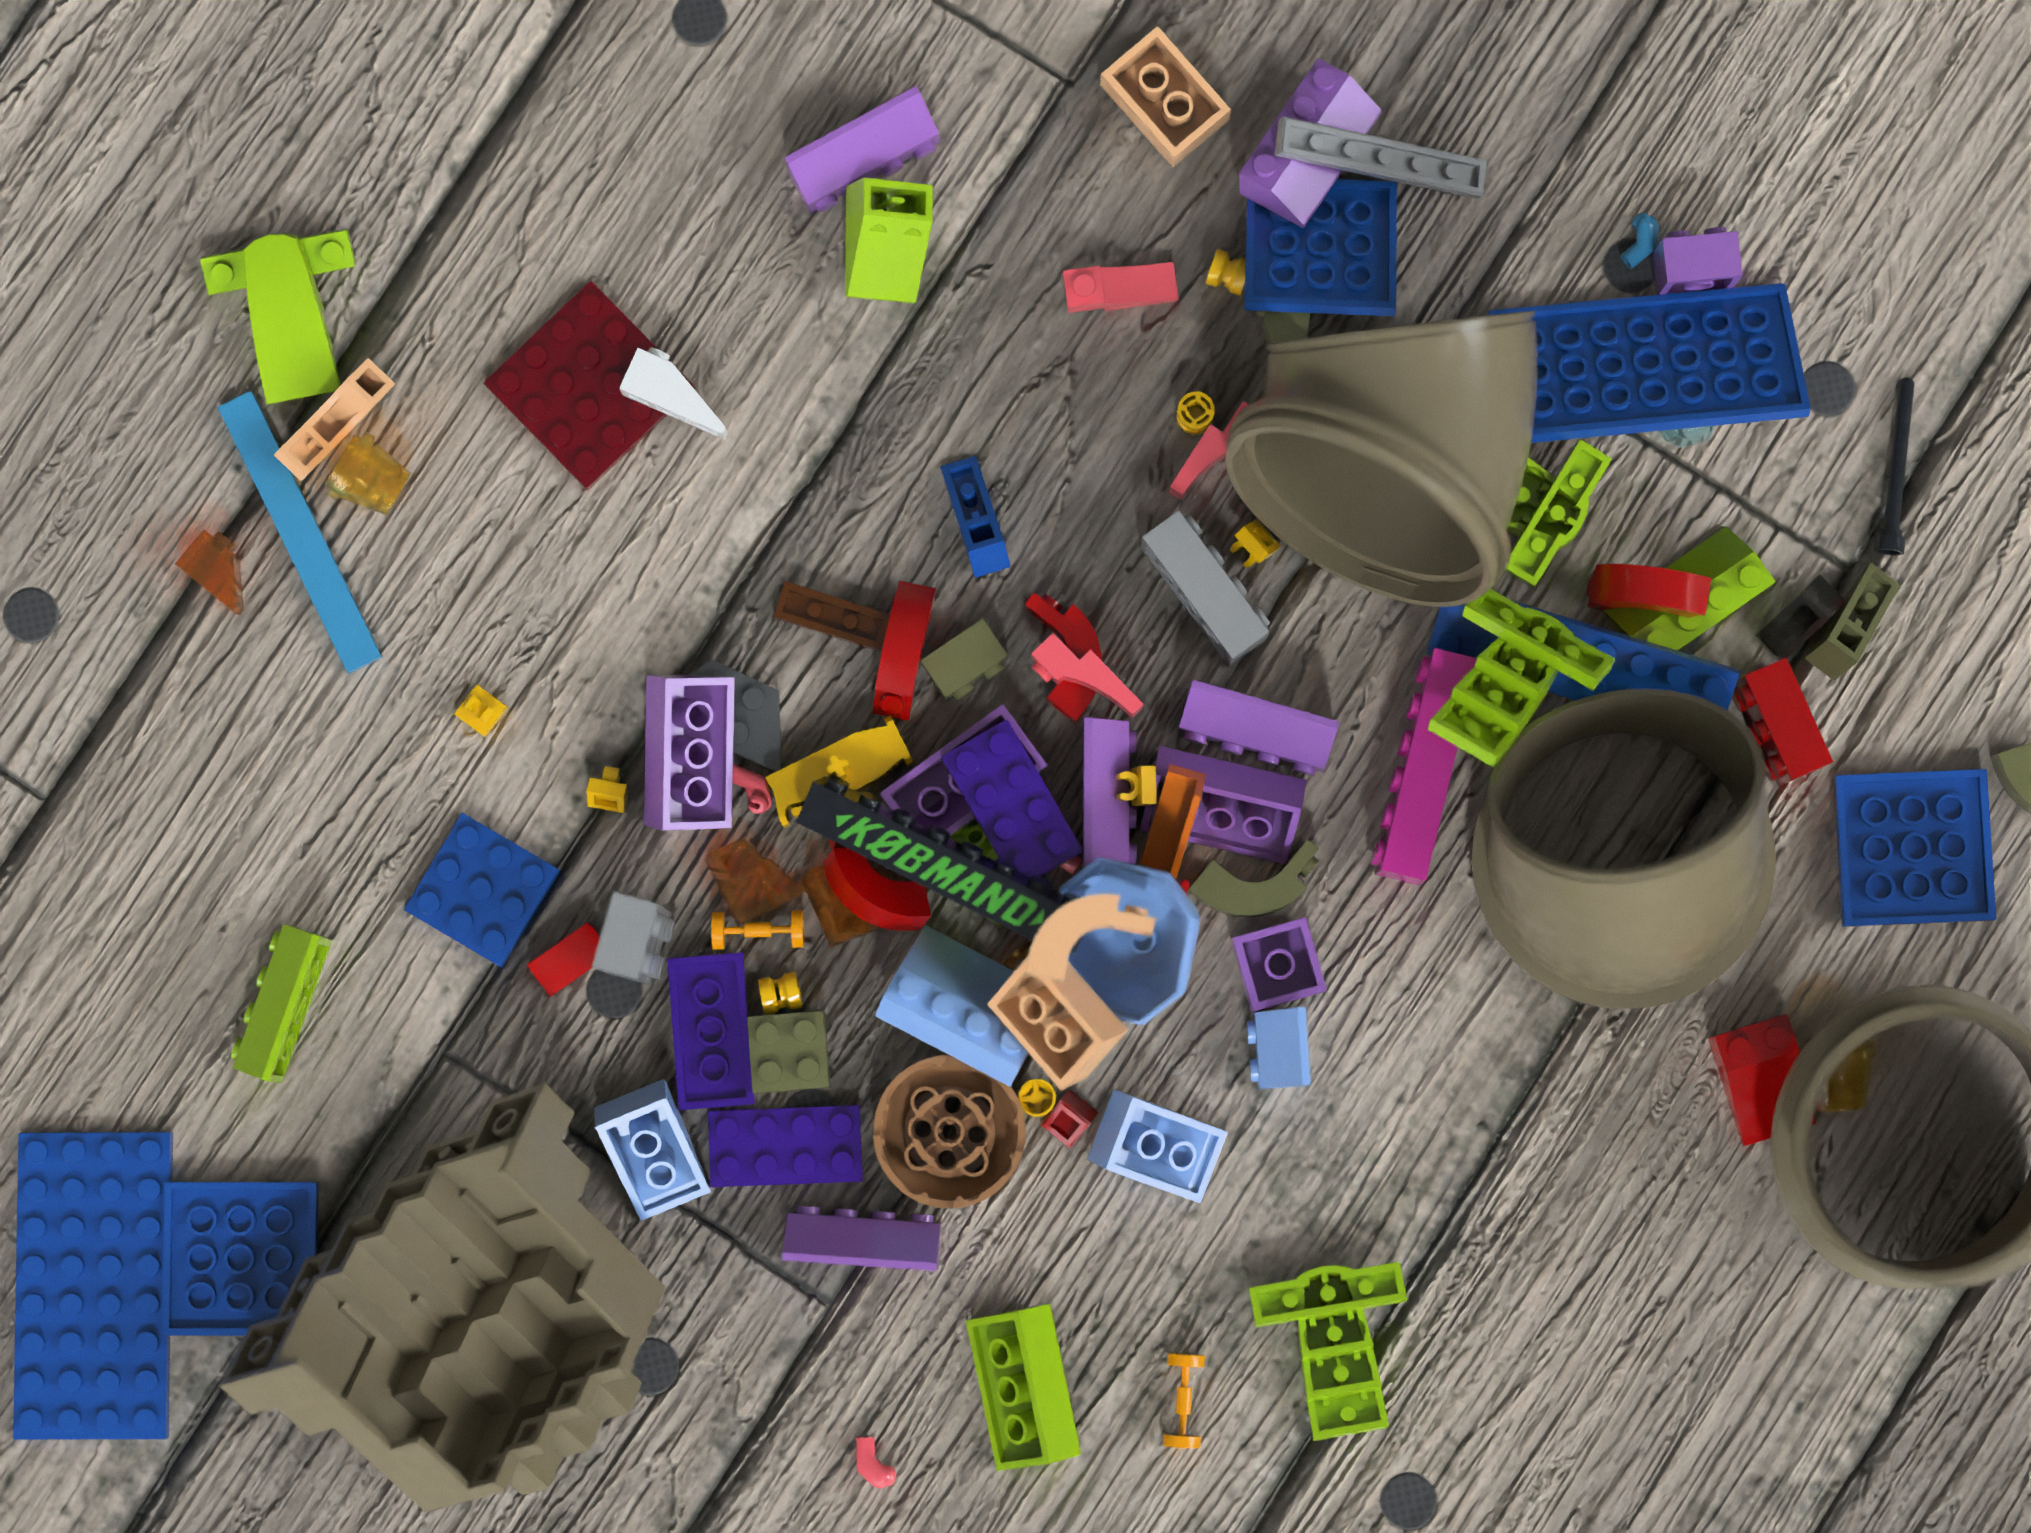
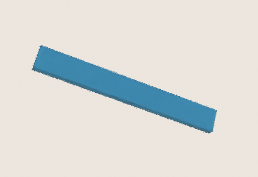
(300, 533)

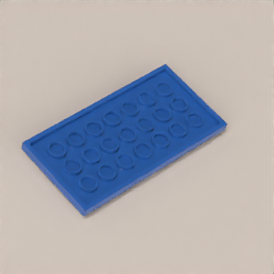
(1666, 363)
(91, 1286)

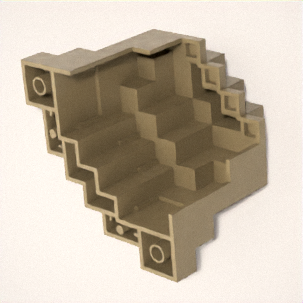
(463, 1318)

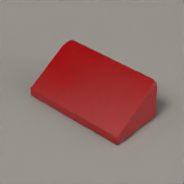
(566, 959)

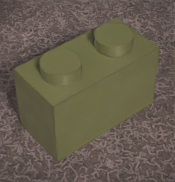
(965, 661)

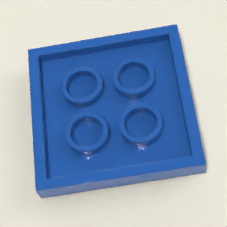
(482, 890)

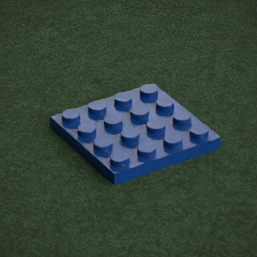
(1332, 265)
(1914, 848)
(233, 1252)

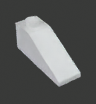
(662, 387)

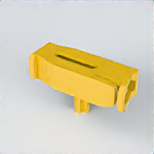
(858, 758)

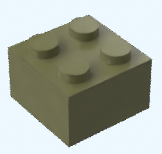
(789, 1052)

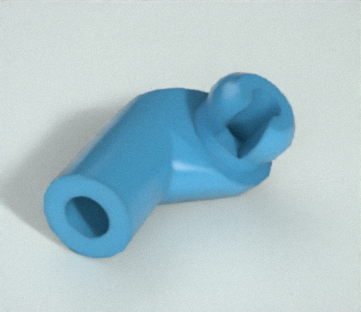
(1646, 240)

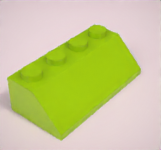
(1735, 580)
(281, 1003)
(1023, 1387)

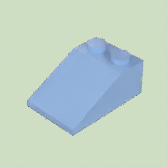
(1279, 1048)
(1156, 1146)
(651, 1149)

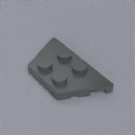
(755, 717)

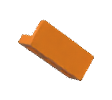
(1173, 819)

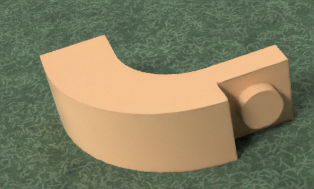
(334, 419)
(1069, 923)

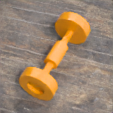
(757, 929)
(1183, 1400)

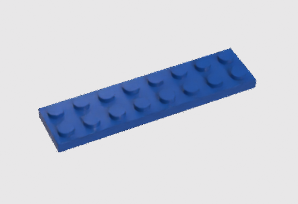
(1635, 666)

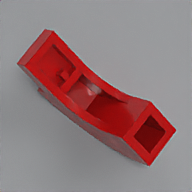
(1649, 589)
(1079, 637)
(903, 650)
(872, 896)

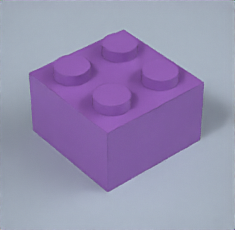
(1697, 261)
(1278, 965)

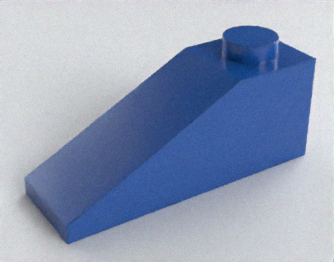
(975, 516)

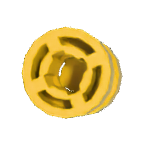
(1227, 271)
(1193, 419)
(788, 990)
(1037, 1097)

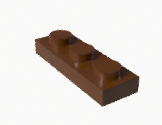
(832, 616)

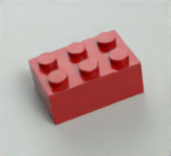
(1781, 722)

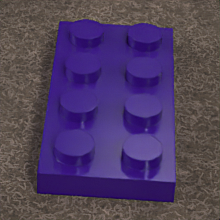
(1011, 801)
(710, 1031)
(785, 1146)

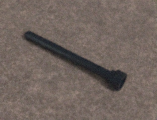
(1890, 537)

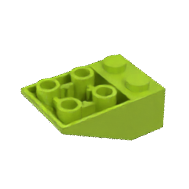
(886, 238)

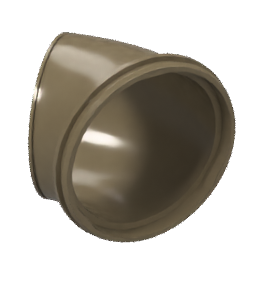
(1395, 452)
(1641, 930)
(1987, 1259)

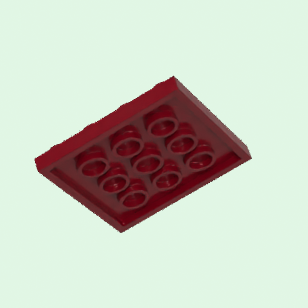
(569, 384)

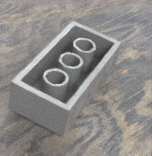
(1204, 588)
(634, 939)

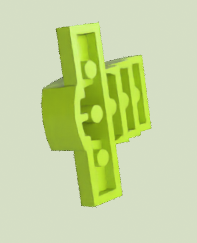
(286, 306)
(1552, 510)
(1512, 676)
(1335, 1341)

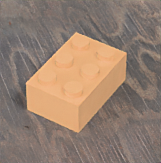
(1165, 96)
(1058, 1023)

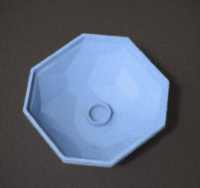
(1131, 970)

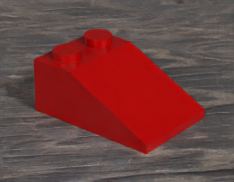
(1753, 1070)

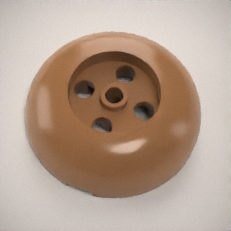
(914, 1160)

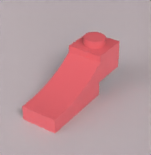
(1119, 286)
(1205, 455)
(1058, 663)

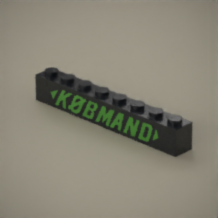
(931, 857)

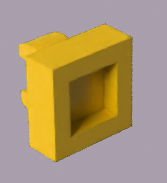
(1256, 541)
(481, 710)
(1143, 786)
(608, 792)

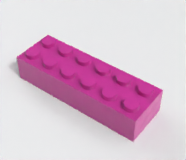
(1423, 776)

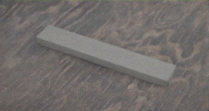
(1380, 157)

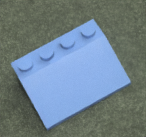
(943, 1001)

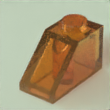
(215, 568)

